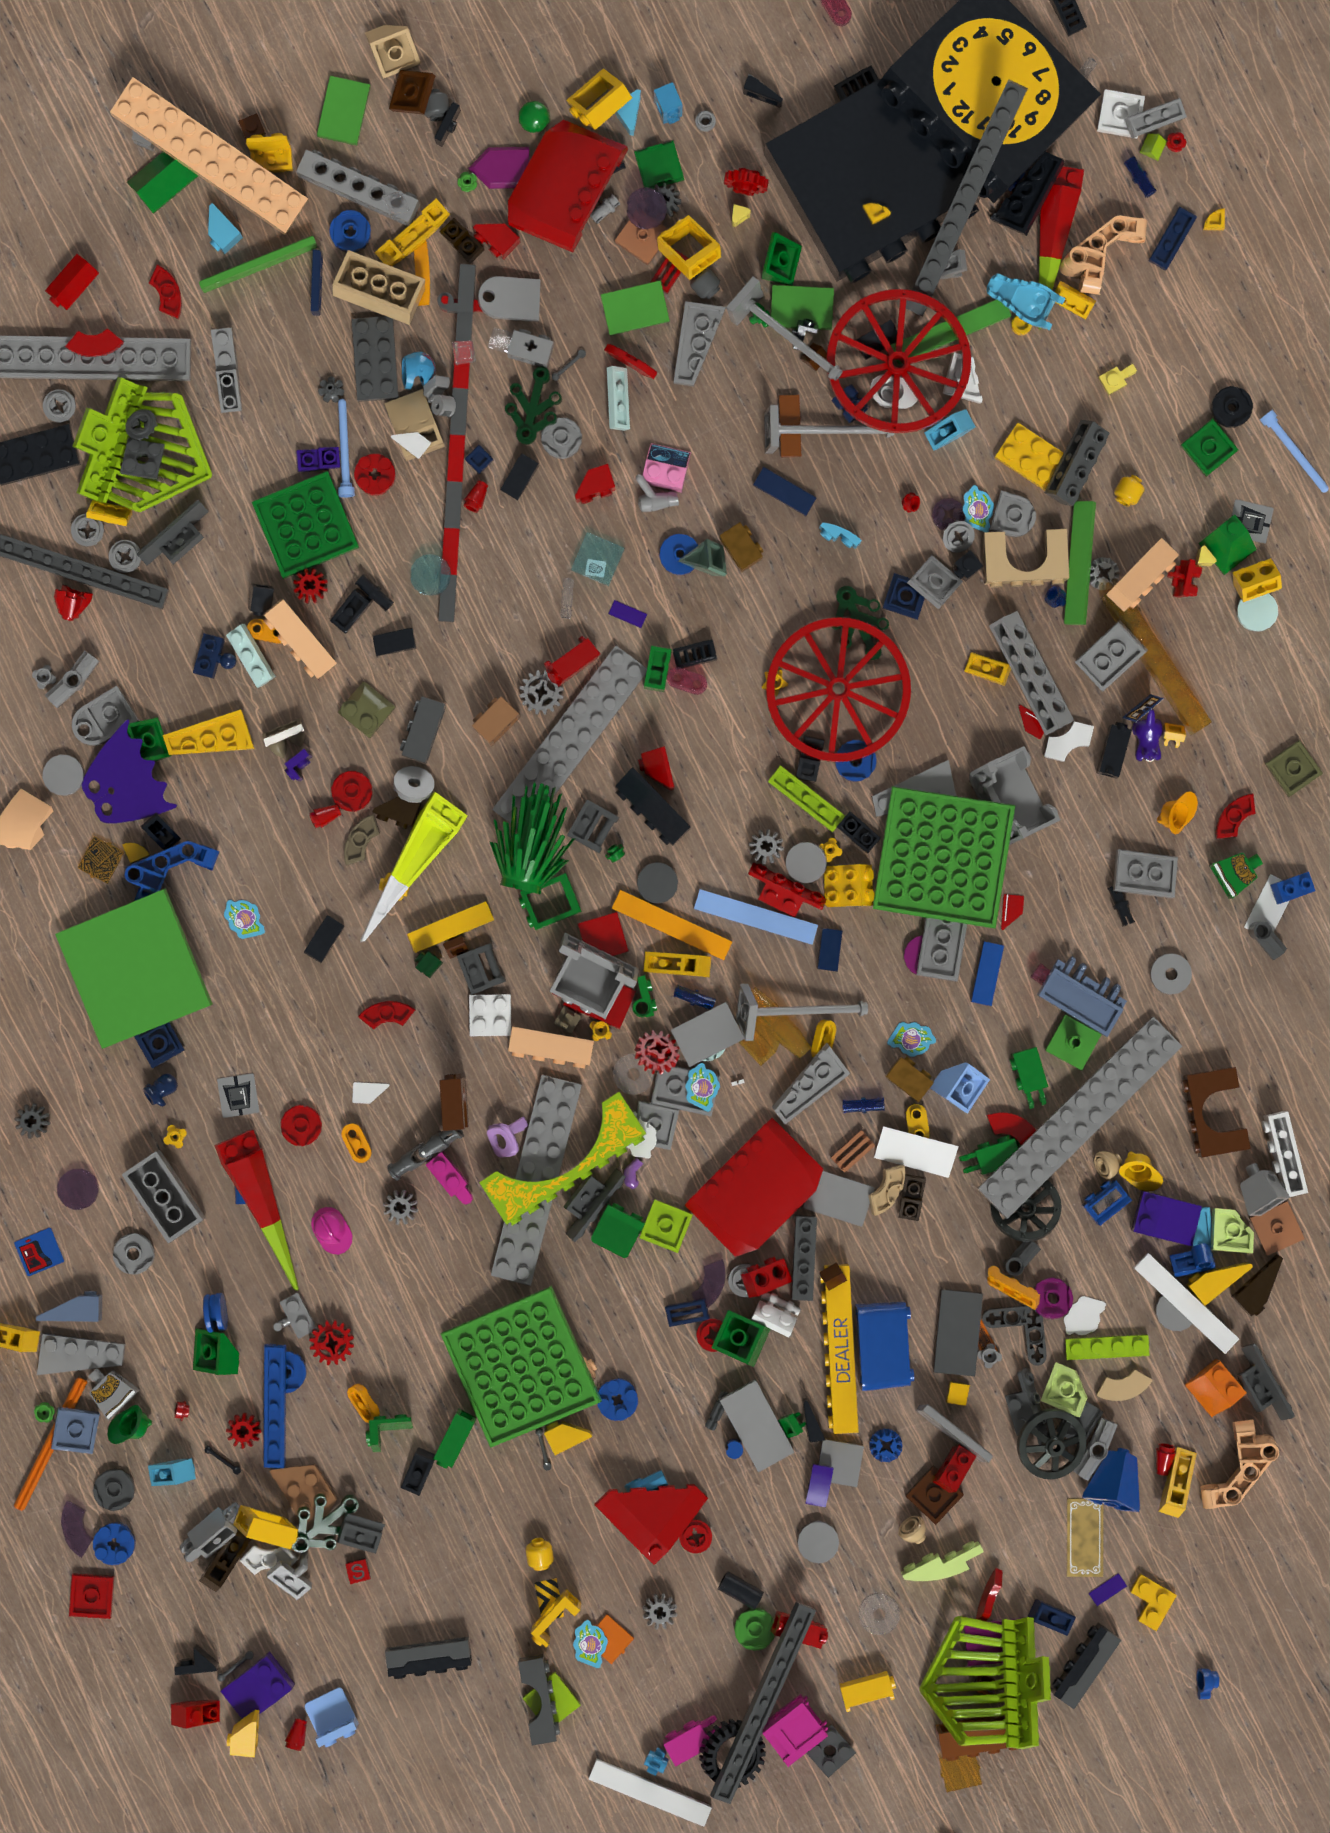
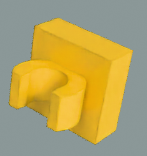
(1173, 732)

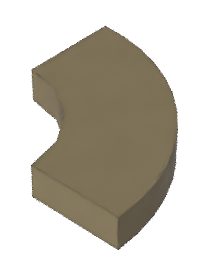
(358, 840)

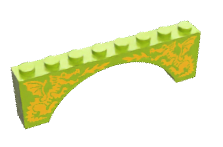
(517, 1197)

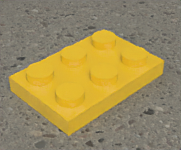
(1030, 456)

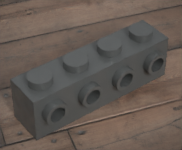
(1077, 462)

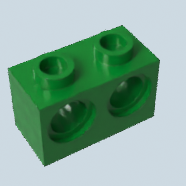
(657, 669)

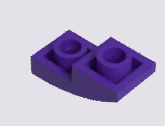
(317, 459)
(819, 1485)

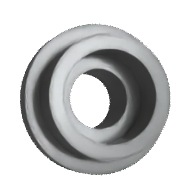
(705, 115)

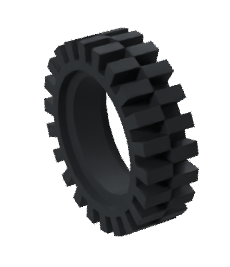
(712, 1746)

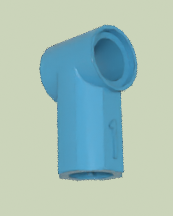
(650, 1482)

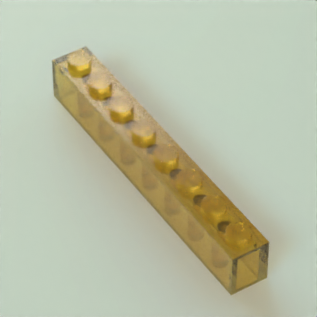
(1162, 669)

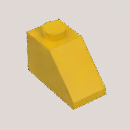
(565, 1435)
(245, 1736)

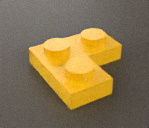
(1158, 1601)

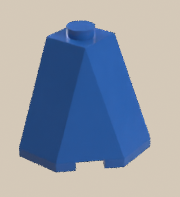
(1115, 1482)

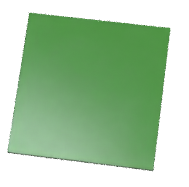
(944, 857)
(134, 968)
(521, 1367)

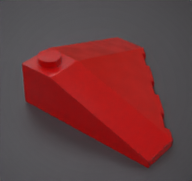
(653, 1517)

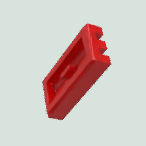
(666, 289)

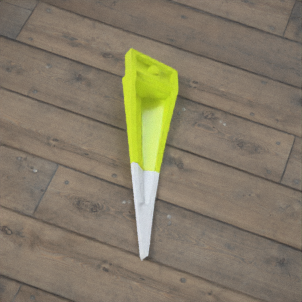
(430, 834)

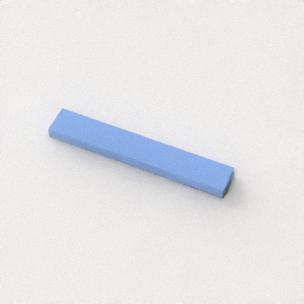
(756, 917)

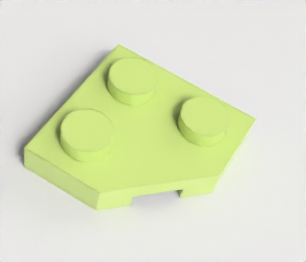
(1230, 1232)
(1065, 1390)

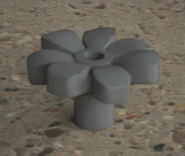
(329, 393)

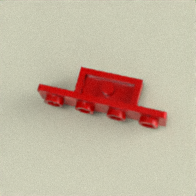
(784, 893)

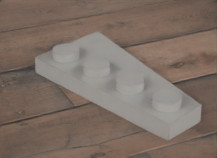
(813, 1082)

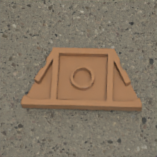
(300, 1487)

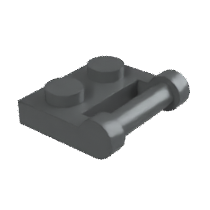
(586, 823)
(474, 971)

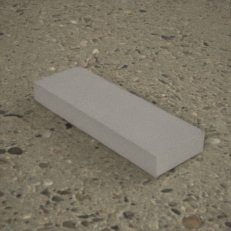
(1155, 118)

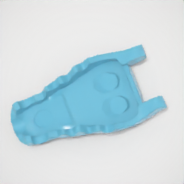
(1026, 299)

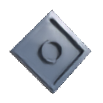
(75, 1430)

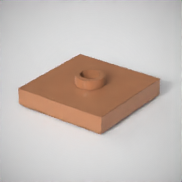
(640, 242)
(1277, 1228)

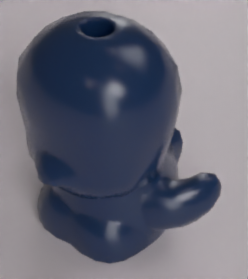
(162, 1087)

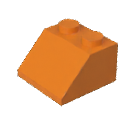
(1215, 1388)

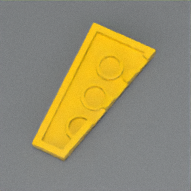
(214, 735)

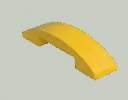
(414, 235)

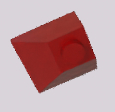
(657, 767)

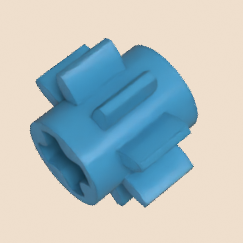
(656, 1761)

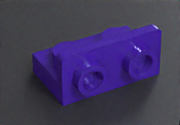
(299, 761)

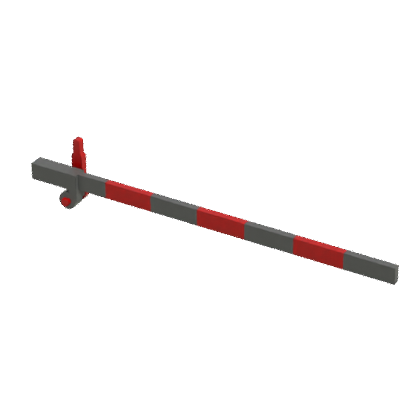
(464, 308)

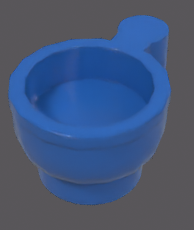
(1206, 1682)

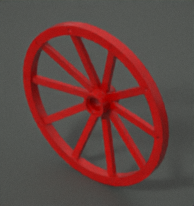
(941, 311)
(845, 623)

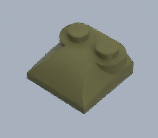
(366, 709)

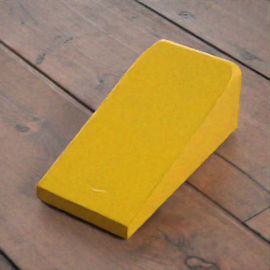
(988, 668)

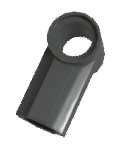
(1268, 941)
(1022, 1256)

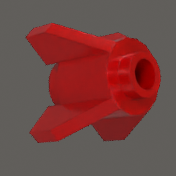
(71, 602)

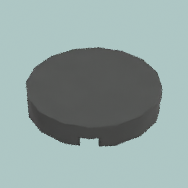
(657, 882)
(114, 1489)

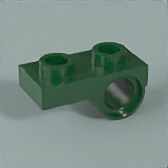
(427, 963)

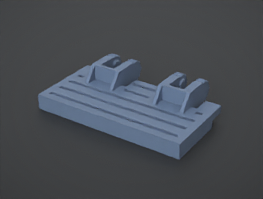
(1082, 999)

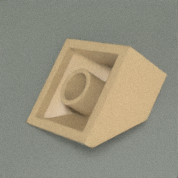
(392, 49)

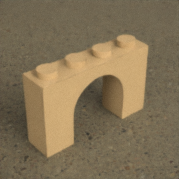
(1000, 571)

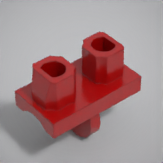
(1183, 576)

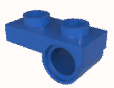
(1292, 888)
(1194, 1261)

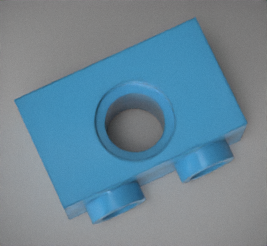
(668, 103)

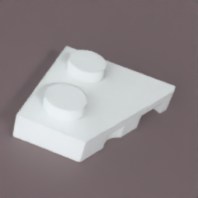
(954, 373)

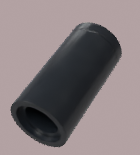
(740, 1590)

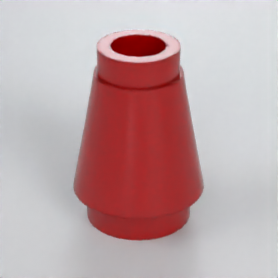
(475, 498)
(323, 816)
(1164, 1458)
(296, 1735)

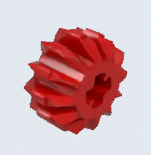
(308, 594)
(249, 1436)

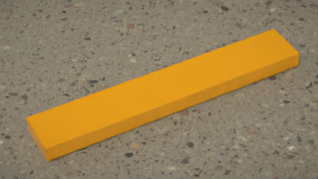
(672, 925)

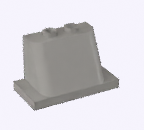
(591, 977)

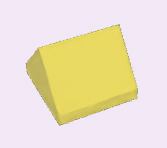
(740, 214)
(1205, 557)

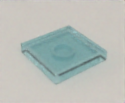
(597, 559)

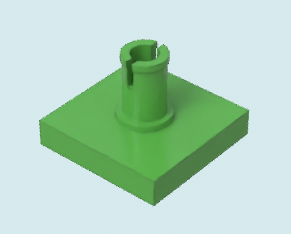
(1073, 1042)

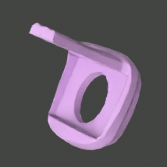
(508, 1133)

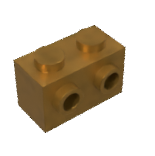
(741, 547)
(909, 1078)

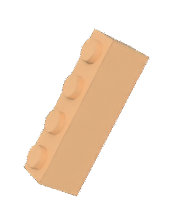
(1142, 575)
(300, 639)
(551, 1046)

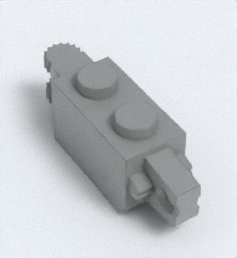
(210, 1533)

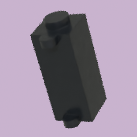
(1114, 750)

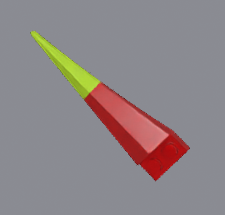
(1056, 221)
(248, 1171)

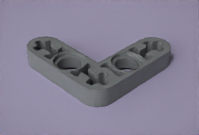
(1021, 1320)

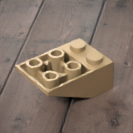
(413, 415)

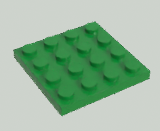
(305, 525)

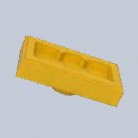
(1074, 300)
(109, 513)

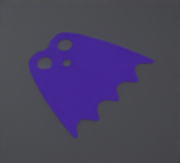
(123, 769)

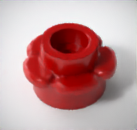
(1172, 145)
(911, 502)
(181, 1410)

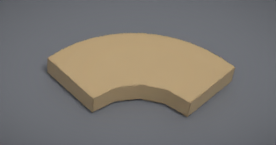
(888, 1191)
(1124, 1388)

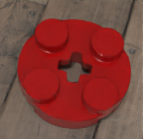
(366, 482)

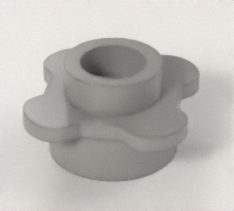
(38, 674)
(983, 1354)

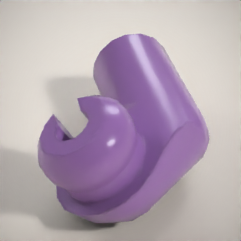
(630, 1173)

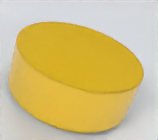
(1019, 326)

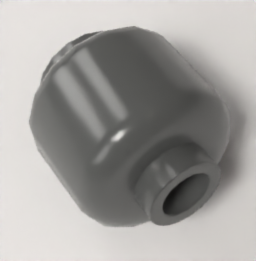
(437, 105)
(705, 283)

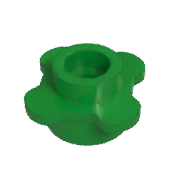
(615, 852)

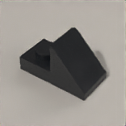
(202, 1663)

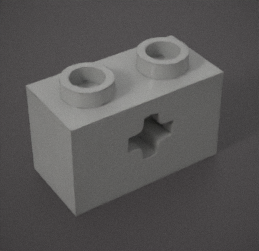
(519, 351)

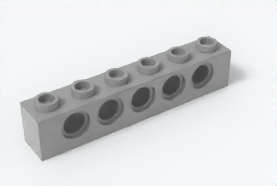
(345, 189)
(1031, 673)

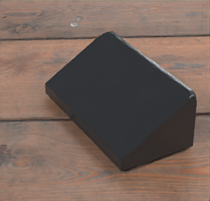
(872, 340)

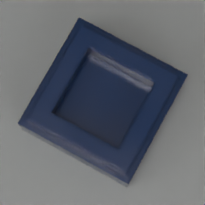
(479, 459)

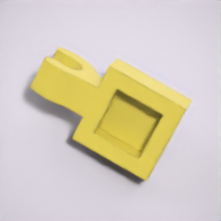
(1115, 379)

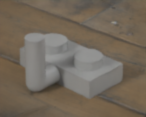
(297, 1316)
(290, 1579)

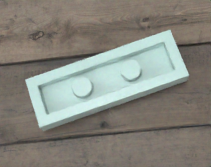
(618, 398)
(250, 655)

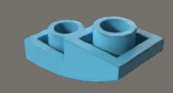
(832, 532)

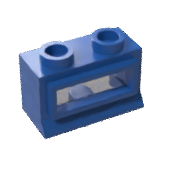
(1106, 1202)

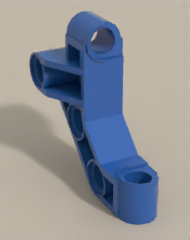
(152, 877)

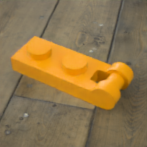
(1013, 1288)

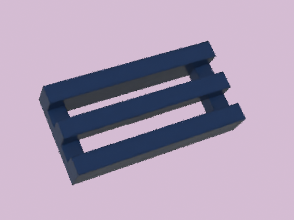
(704, 1309)

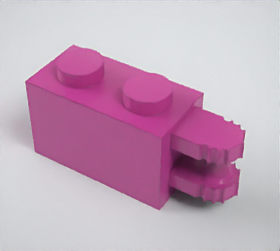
(450, 1177)
(687, 1742)

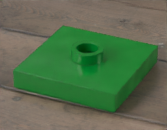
(1209, 447)

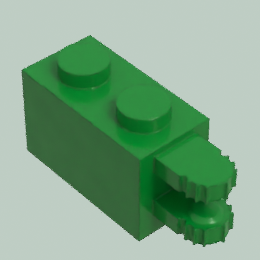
(1029, 1074)
(991, 1156)

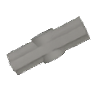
(63, 690)
(1102, 1436)

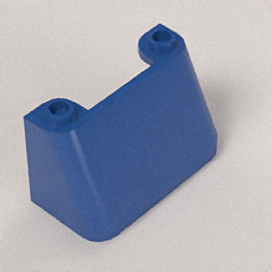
(883, 1345)

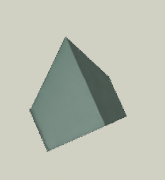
(707, 557)

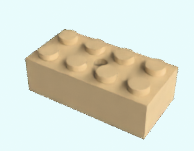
(378, 287)

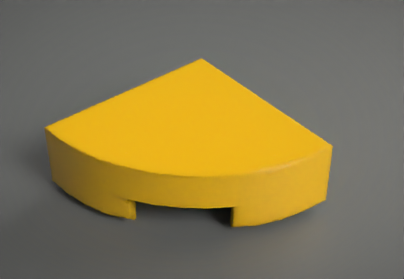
(876, 212)
(1215, 220)
(135, 852)

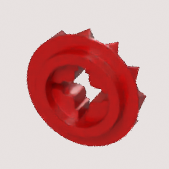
(703, 1331)
(704, 1541)

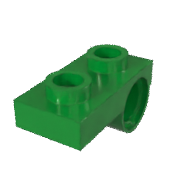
(645, 986)

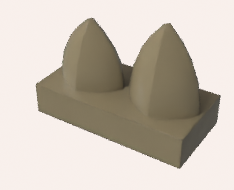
(276, 737)

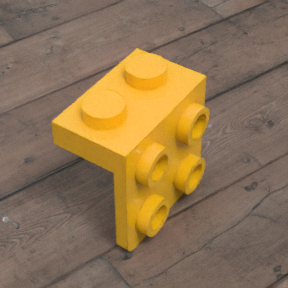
(271, 152)
(849, 885)

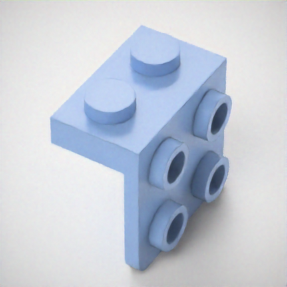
(331, 1717)

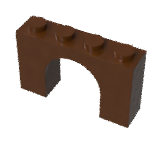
(1199, 1088)
(454, 1102)

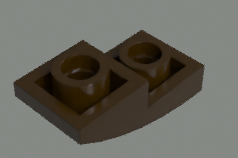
(461, 240)
(912, 1197)

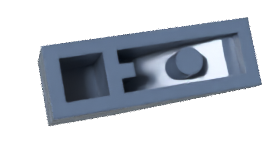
(82, 1308)

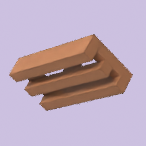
(848, 1155)

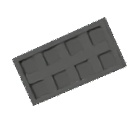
(375, 358)

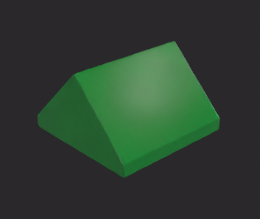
(781, 260)

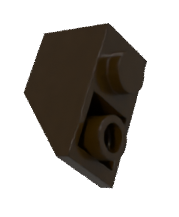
(398, 810)

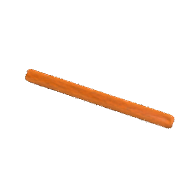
(46, 1451)

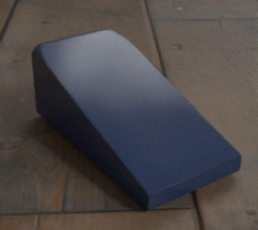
(1051, 1617)

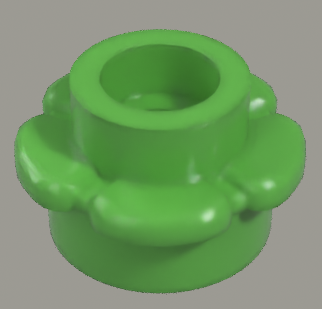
(462, 181)
(38, 1411)

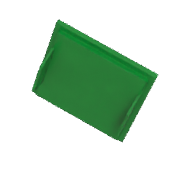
(659, 165)

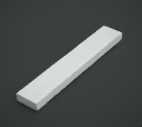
(1186, 1303)
(650, 1792)

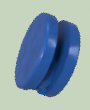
(215, 1311)

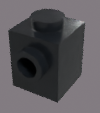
(967, 566)
(260, 598)

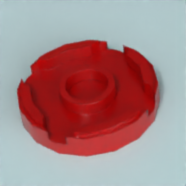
(352, 791)
(301, 1125)

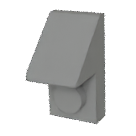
(955, 265)

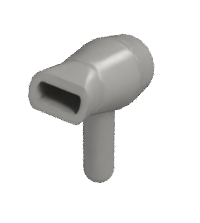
(654, 501)

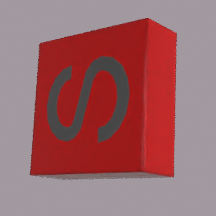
(358, 1571)

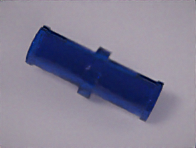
(1140, 177)
(694, 997)
(863, 1105)

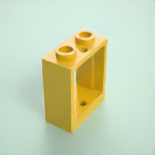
(606, 106)
(699, 261)
(265, 1527)

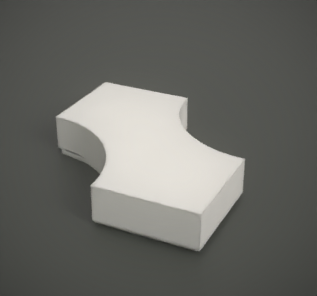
(1077, 736)
(260, 1559)

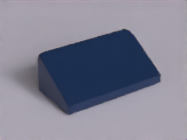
(829, 949)

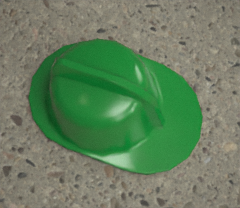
(128, 1425)

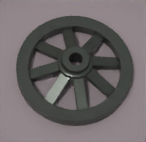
(1030, 1204)
(1048, 1443)

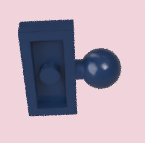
(210, 655)

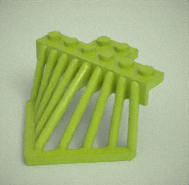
(106, 440)
(1024, 1683)

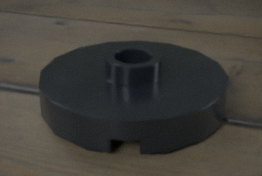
(1232, 396)

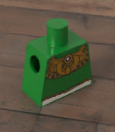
(1236, 873)

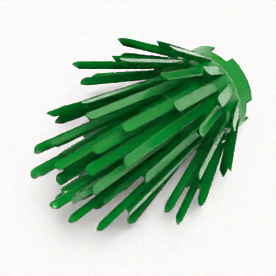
(523, 862)

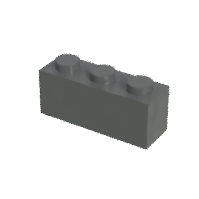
(423, 729)

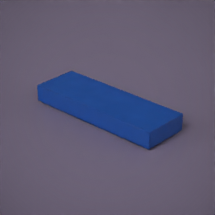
(987, 973)

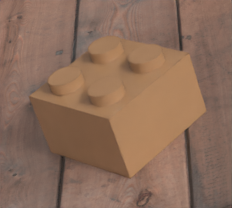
(495, 720)

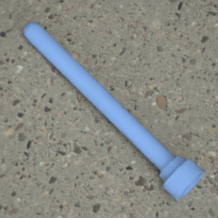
(1271, 421)
(345, 489)

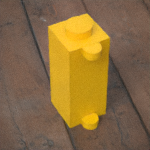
(867, 1689)

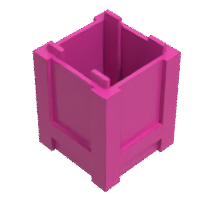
(795, 1730)

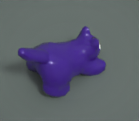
(1148, 734)

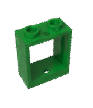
(532, 920)
(454, 1439)

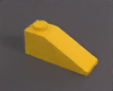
(677, 964)
(1213, 1282)
(18, 1338)
(1178, 1483)

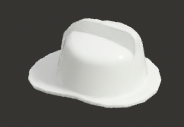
(884, 394)

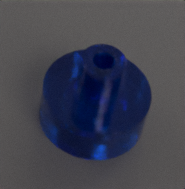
(1055, 597)

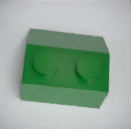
(741, 1338)

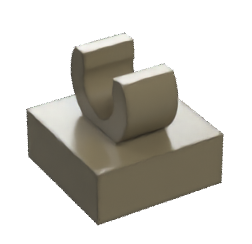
(567, 1020)

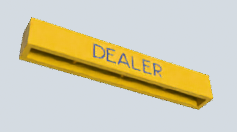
(840, 1356)

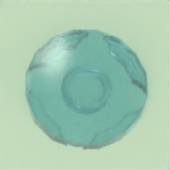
(430, 574)

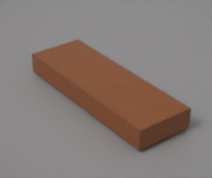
(789, 415)

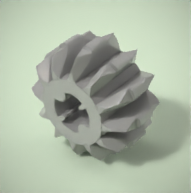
(764, 853)
(397, 1213)
(652, 1614)

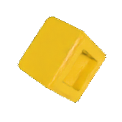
(957, 1393)

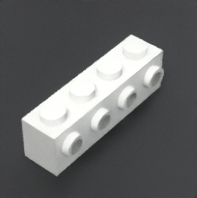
(1285, 1152)

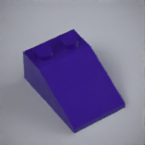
(1166, 1218)
(258, 1686)

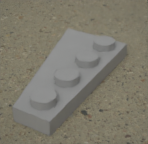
(697, 333)
(935, 780)
(72, 1354)

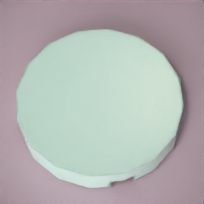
(1257, 613)

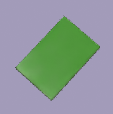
(343, 110)
(802, 303)
(635, 308)

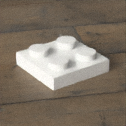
(1115, 109)
(490, 1015)

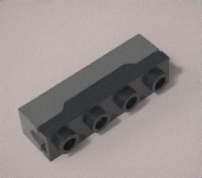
(428, 1656)
(1085, 1665)

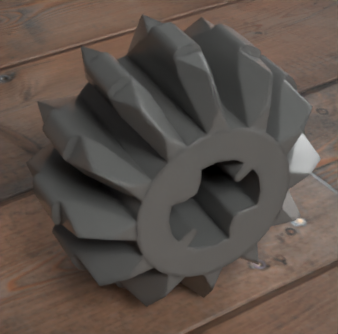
(671, 198)
(35, 1128)

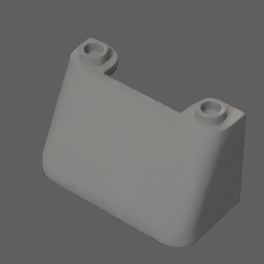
(1008, 783)

